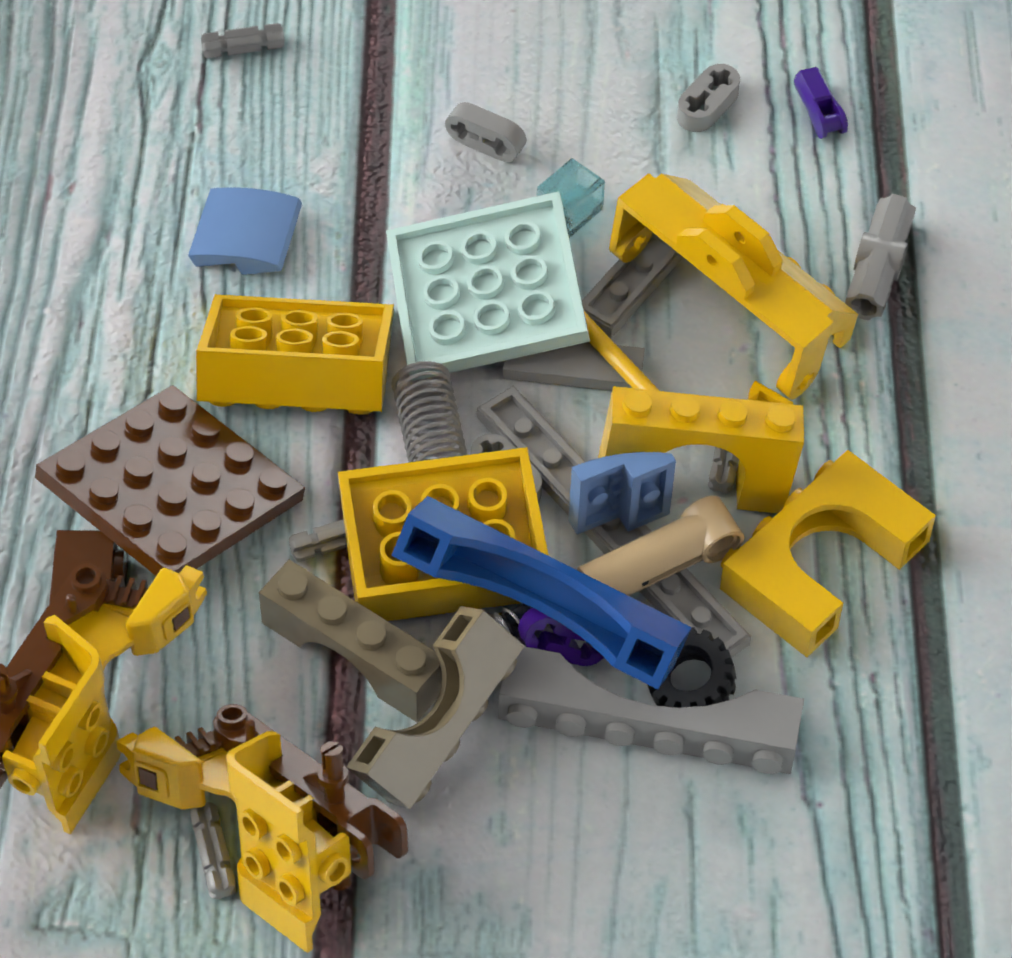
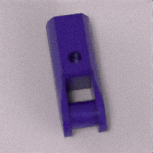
(820, 102)

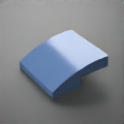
(245, 229)
(621, 486)

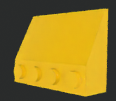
(294, 353)
(375, 505)

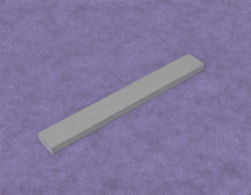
(676, 596)

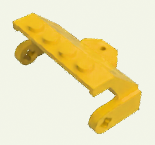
(739, 260)

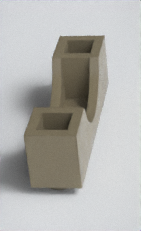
(473, 660)
(393, 662)

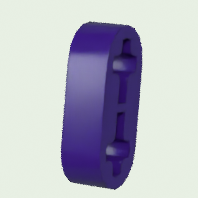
(560, 641)

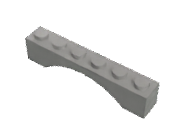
(746, 731)

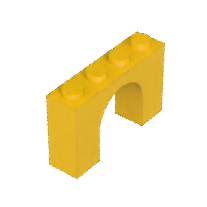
(759, 433)
(842, 498)

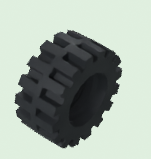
(717, 688)

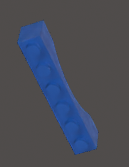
(470, 552)

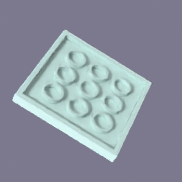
(487, 285)

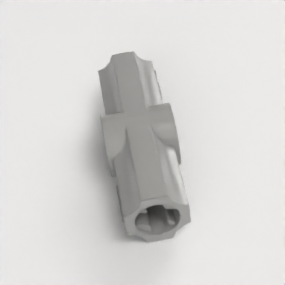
(880, 256)

